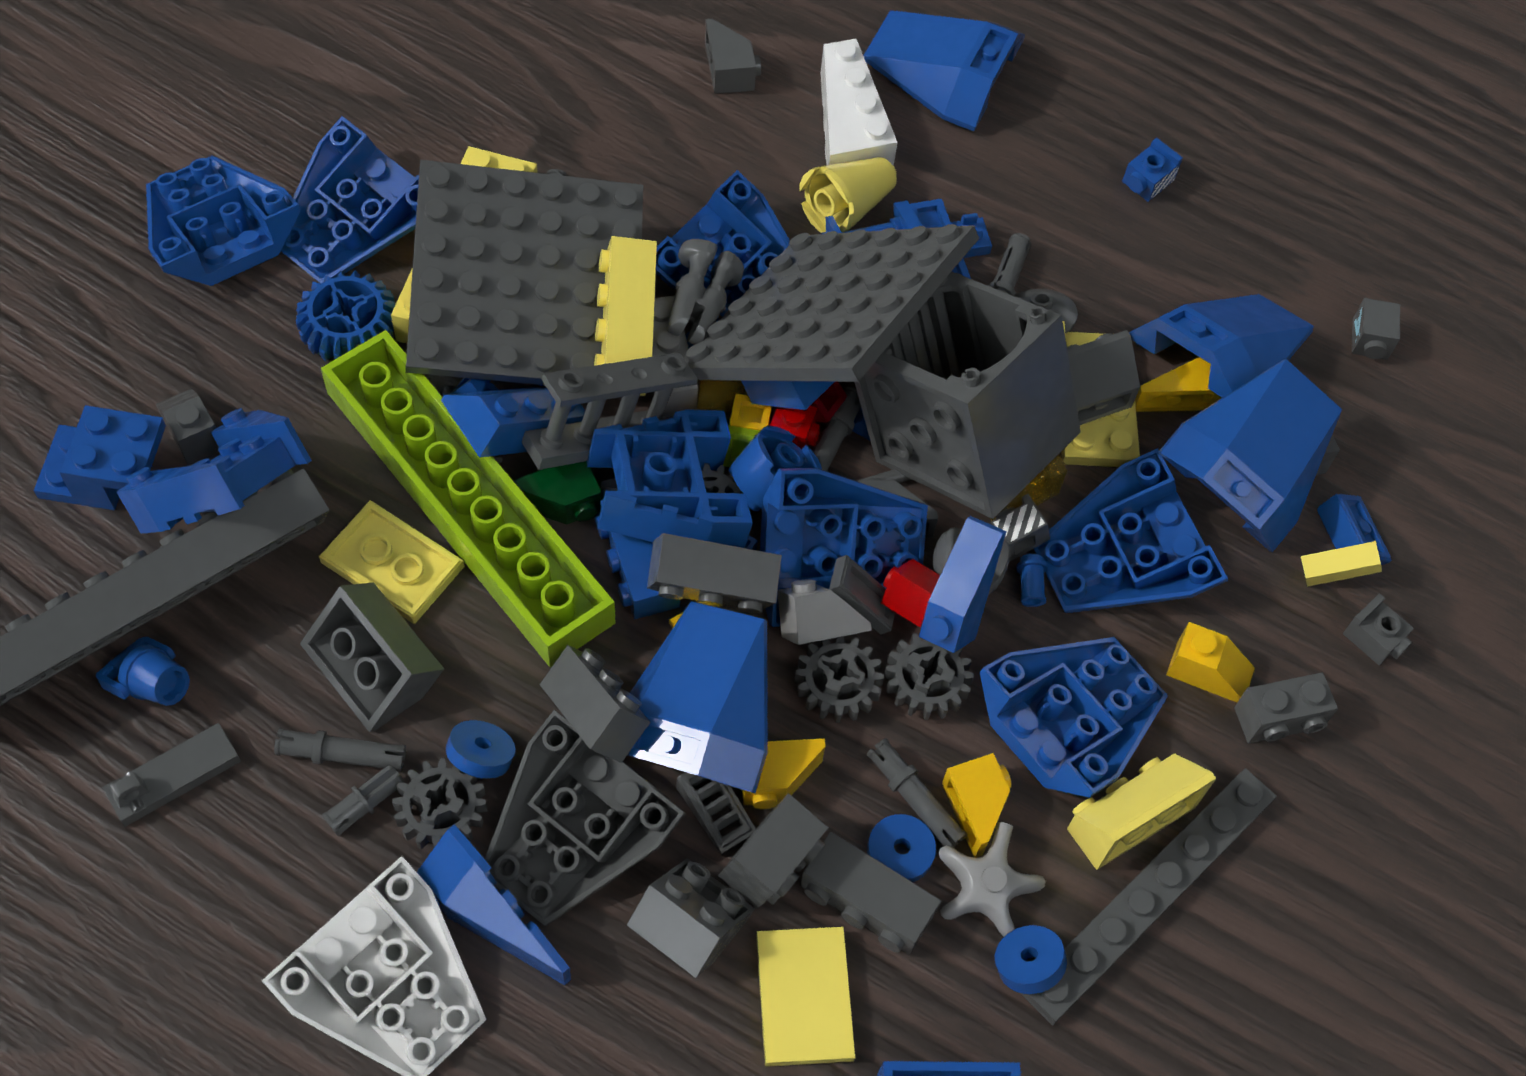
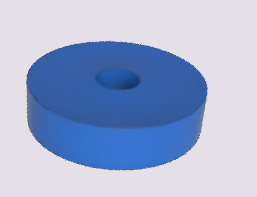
(480, 749)
(909, 832)
(1035, 975)

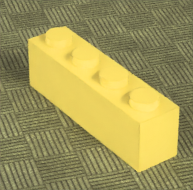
(626, 300)

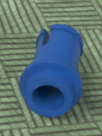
(1032, 579)

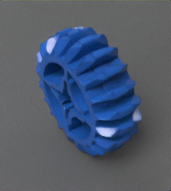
(322, 310)

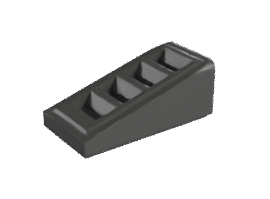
(685, 785)

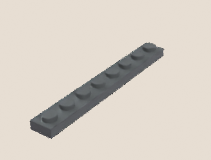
(1153, 892)

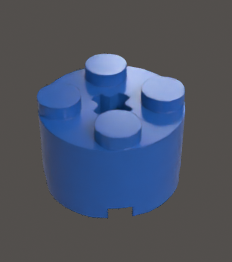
(762, 458)

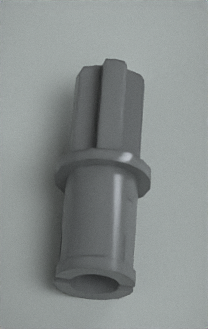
(362, 800)

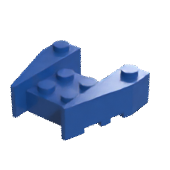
(252, 451)
(663, 481)

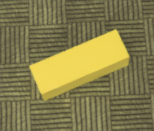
(1341, 563)

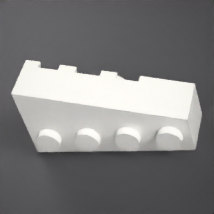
(852, 108)

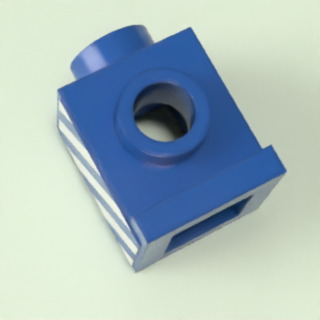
(1152, 170)

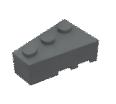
(714, 573)

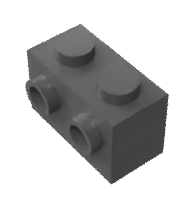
(1285, 708)

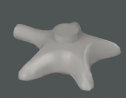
(988, 881)

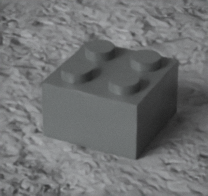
(777, 847)

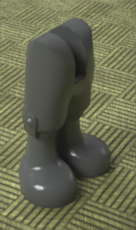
(692, 300)

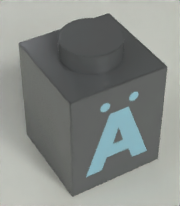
(1376, 329)

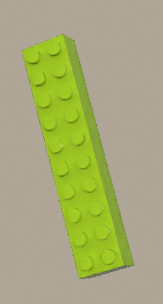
(469, 499)

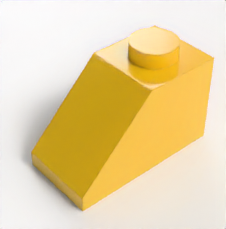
(1210, 663)
(785, 770)
(977, 797)

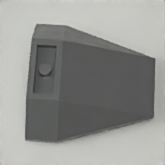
(573, 823)

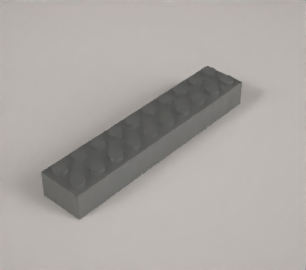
(155, 582)

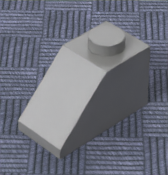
(816, 614)

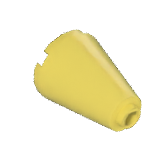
(846, 191)

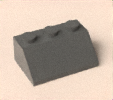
(370, 654)

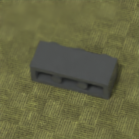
(595, 703)
(869, 894)

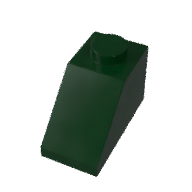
(563, 492)

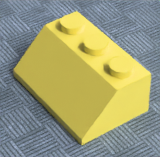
(1138, 807)

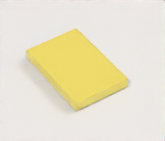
(395, 557)
(805, 996)

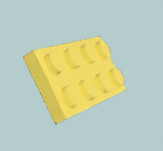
(1107, 440)

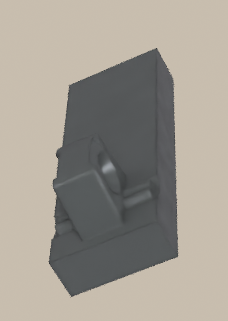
(171, 774)

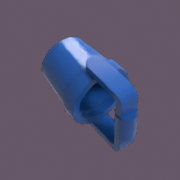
(146, 672)

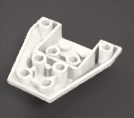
(384, 977)

